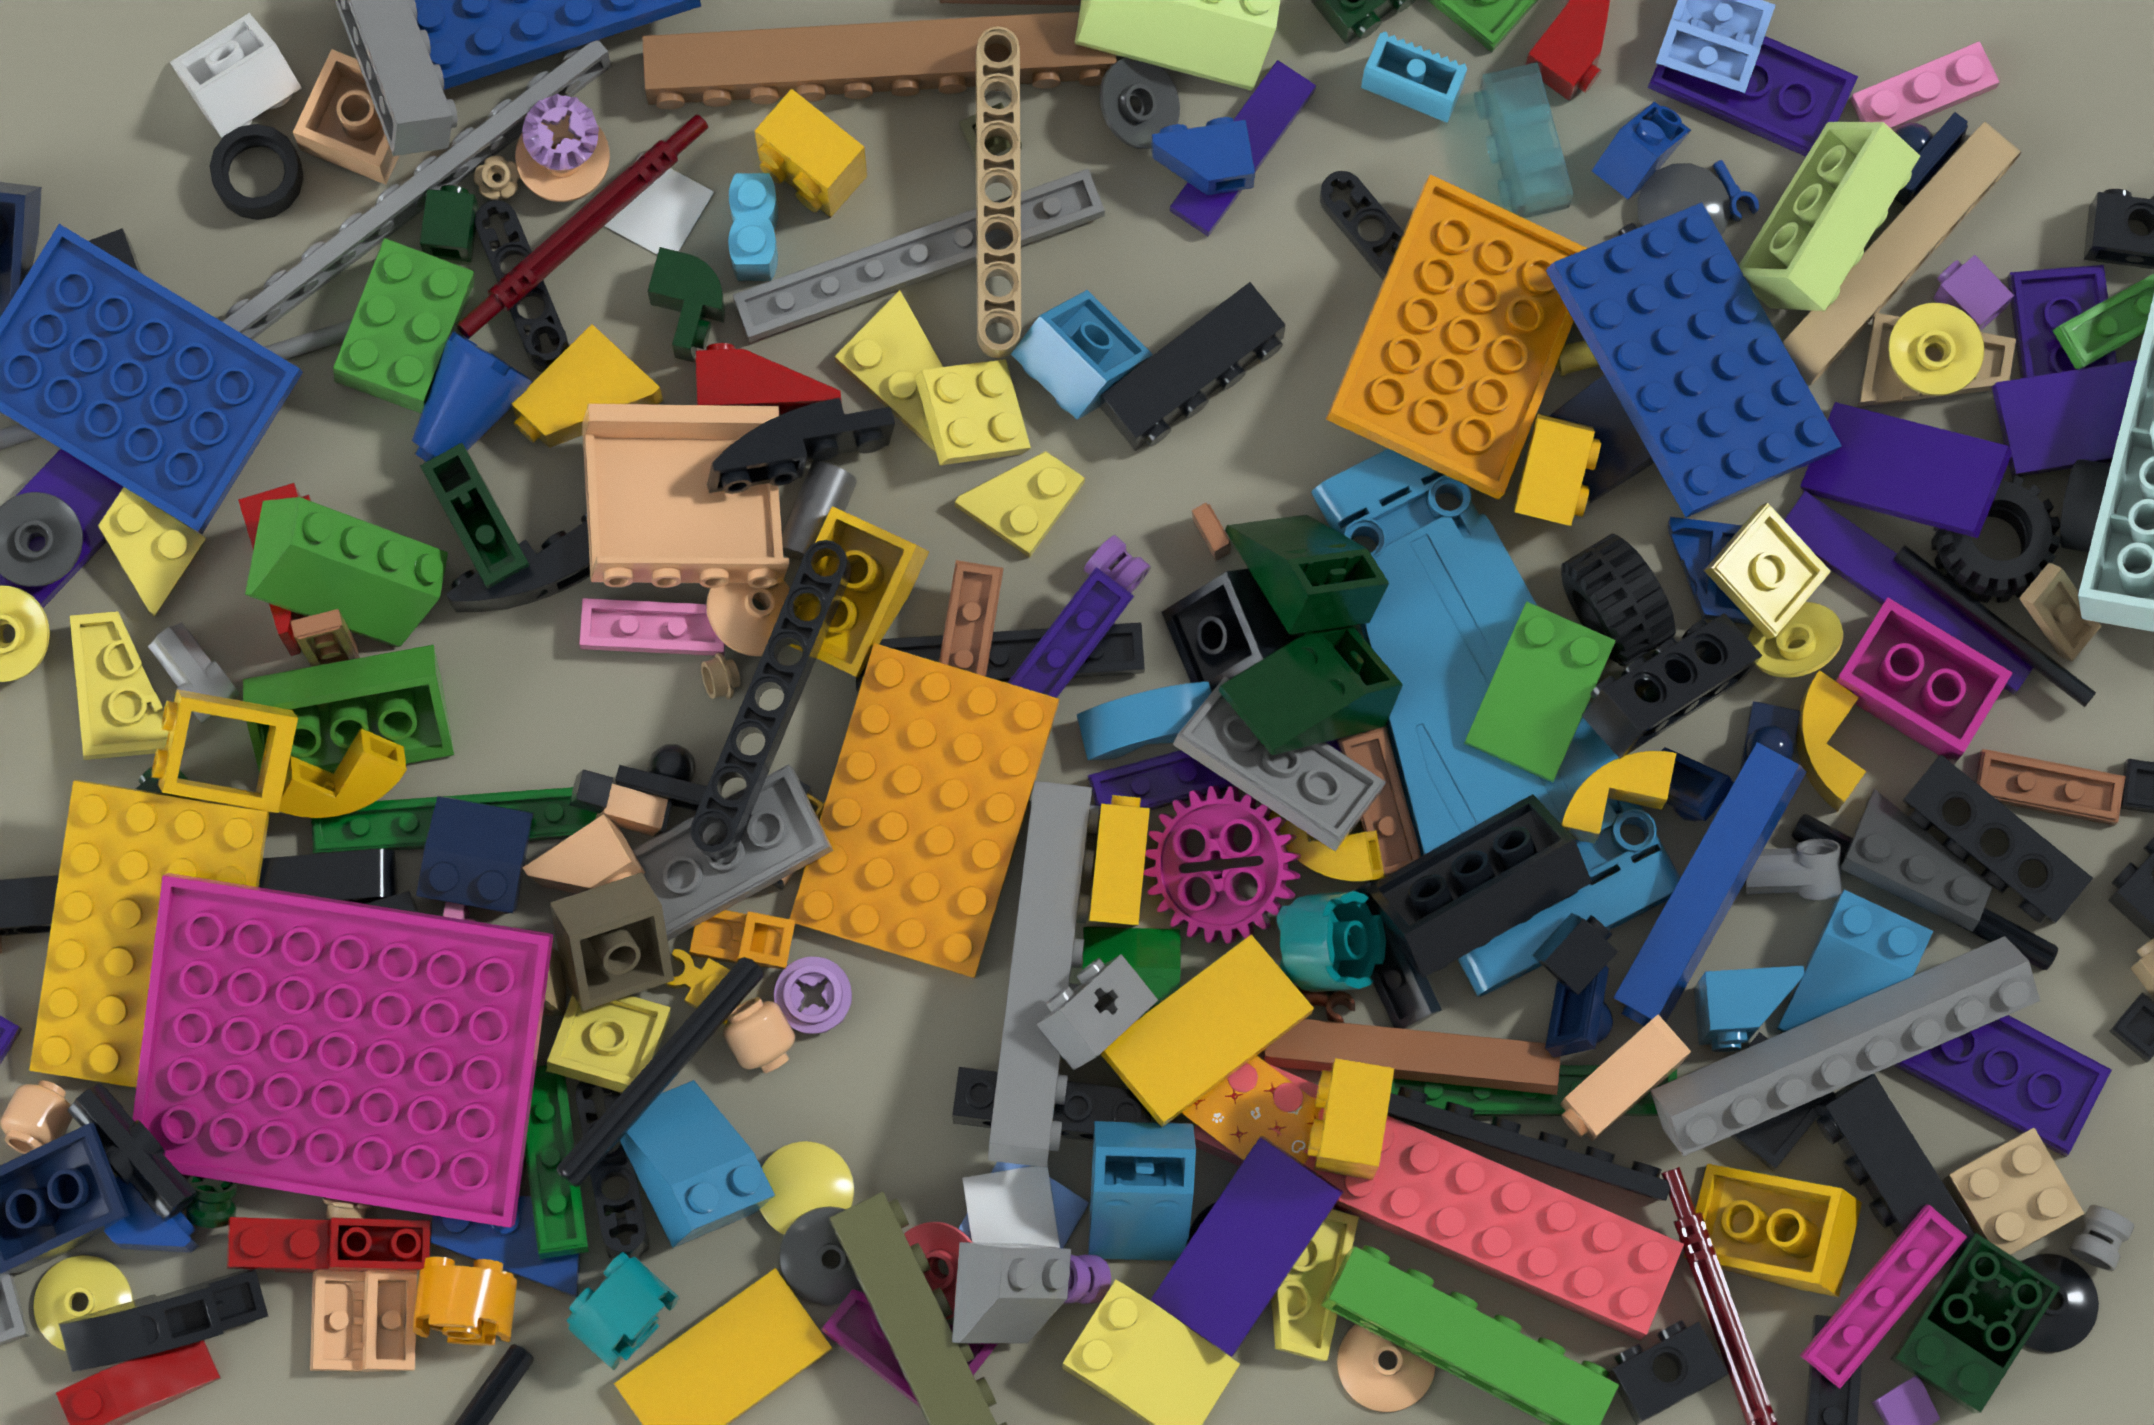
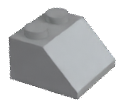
(1007, 1290)

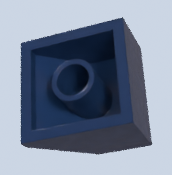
(475, 854)

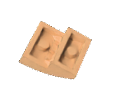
(363, 1321)

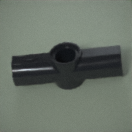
(134, 1152)

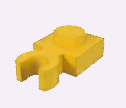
(698, 981)

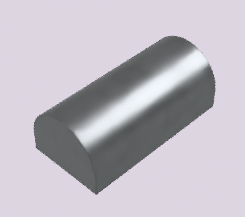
(822, 488)

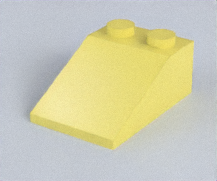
(1149, 1361)

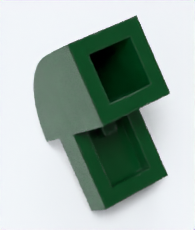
(689, 287)

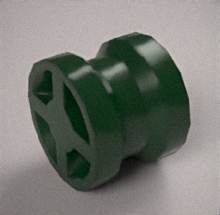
(212, 1204)

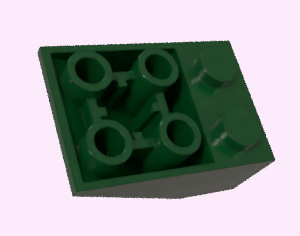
(1310, 572)
(1314, 691)
(1975, 1324)

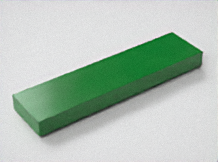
(549, 1140)

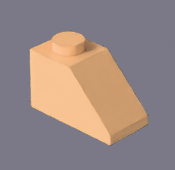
(586, 859)

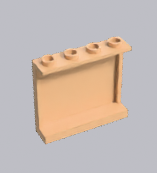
(653, 505)

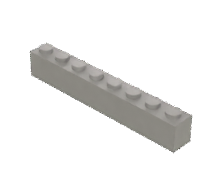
(1040, 969)
(1845, 1045)

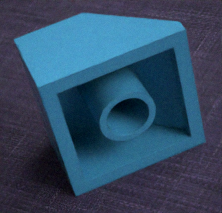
(1079, 352)
(1738, 1002)

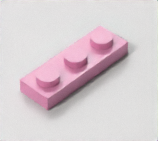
(1927, 88)
(647, 627)

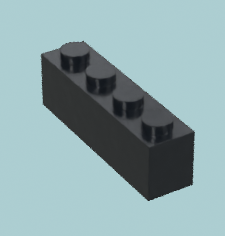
(1193, 367)
(1886, 1157)

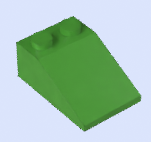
(1539, 691)

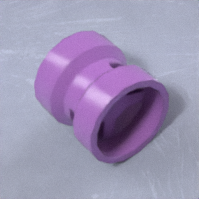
(1118, 564)
(1088, 1279)

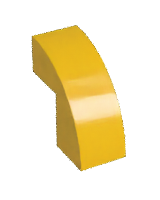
(1821, 714)
(363, 776)
(1634, 779)
(1354, 860)

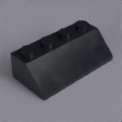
(1479, 885)

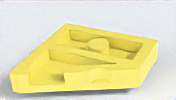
(1023, 501)
(149, 546)

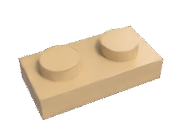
(2056, 610)

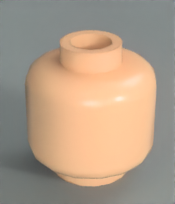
(759, 1035)
(35, 1116)

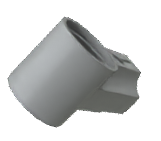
(190, 666)
(1807, 869)

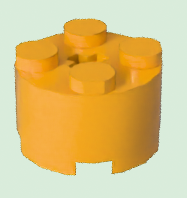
(465, 1301)

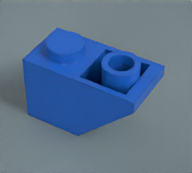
(1641, 149)
(1208, 157)
(146, 1230)

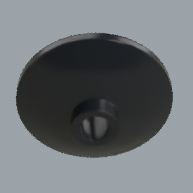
(2078, 1308)

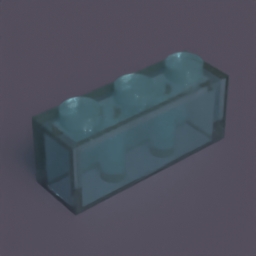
(1524, 141)

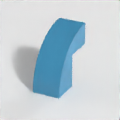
(1139, 719)

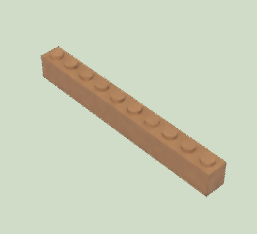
(859, 59)

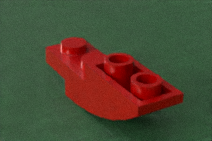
(327, 1244)

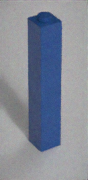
(1709, 885)

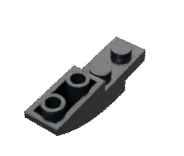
(781, 446)
(551, 571)
(163, 1321)

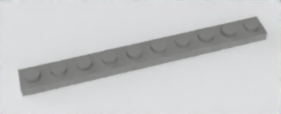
(402, 203)

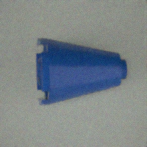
(465, 397)

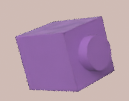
(1973, 290)

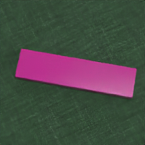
(1883, 1296)

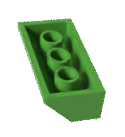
(328, 561)
(386, 694)

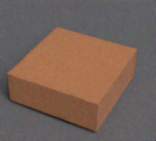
(1211, 531)

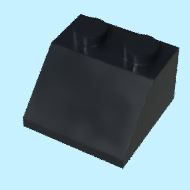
(1224, 628)

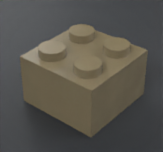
(612, 941)

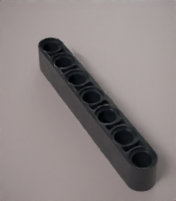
(771, 675)

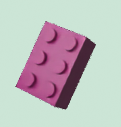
(1922, 680)

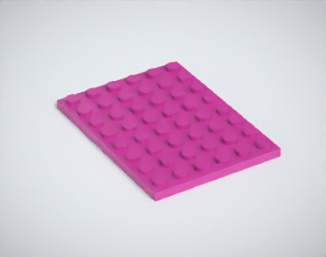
(342, 1048)

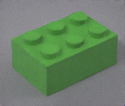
(402, 325)

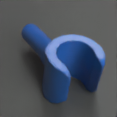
(1734, 192)

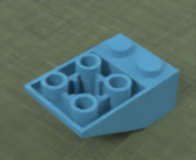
(1141, 1190)

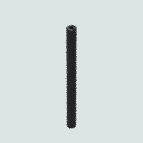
(1994, 626)

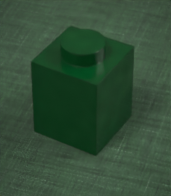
(449, 223)

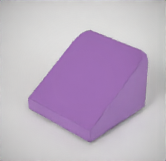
(1907, 1405)

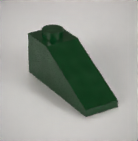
(475, 515)

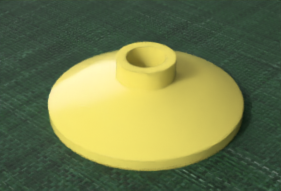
(1948, 331)
(31, 633)
(1802, 645)
(73, 1276)

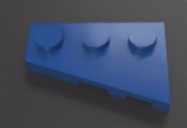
(512, 1246)

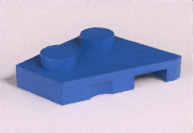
(1696, 546)

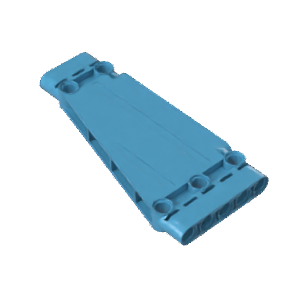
(1443, 636)

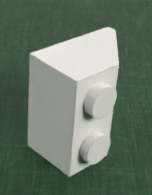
(236, 75)

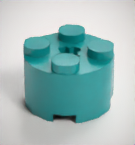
(1330, 941)
(621, 1311)

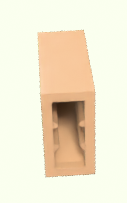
(1624, 1079)

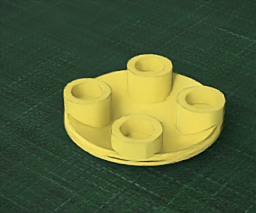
(804, 1179)

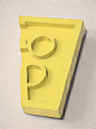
(888, 358)
(114, 696)
(1298, 1317)

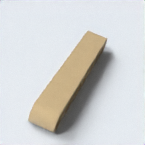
(1004, 170)
(1901, 250)

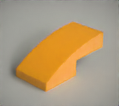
(741, 935)

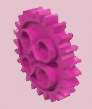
(1226, 906)

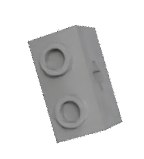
(1096, 1011)

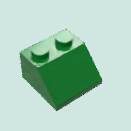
(1149, 951)

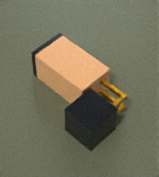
(620, 804)

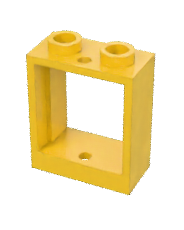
(274, 762)

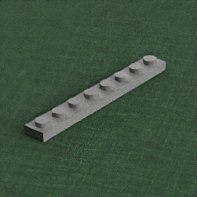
(909, 258)

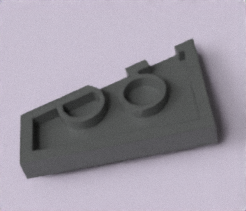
(1913, 865)

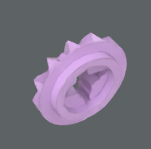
(539, 138)
(813, 972)

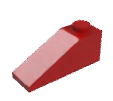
(1572, 47)
(746, 379)
(138, 1386)

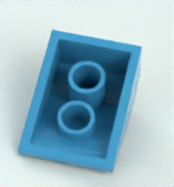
(1855, 956)
(694, 1165)

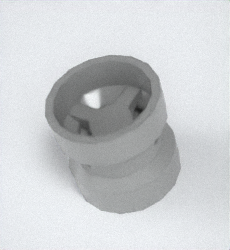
(2102, 1237)

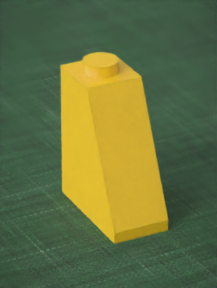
(584, 374)
(1119, 861)

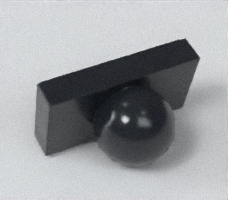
(667, 777)

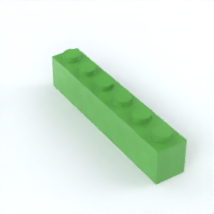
(1468, 1342)

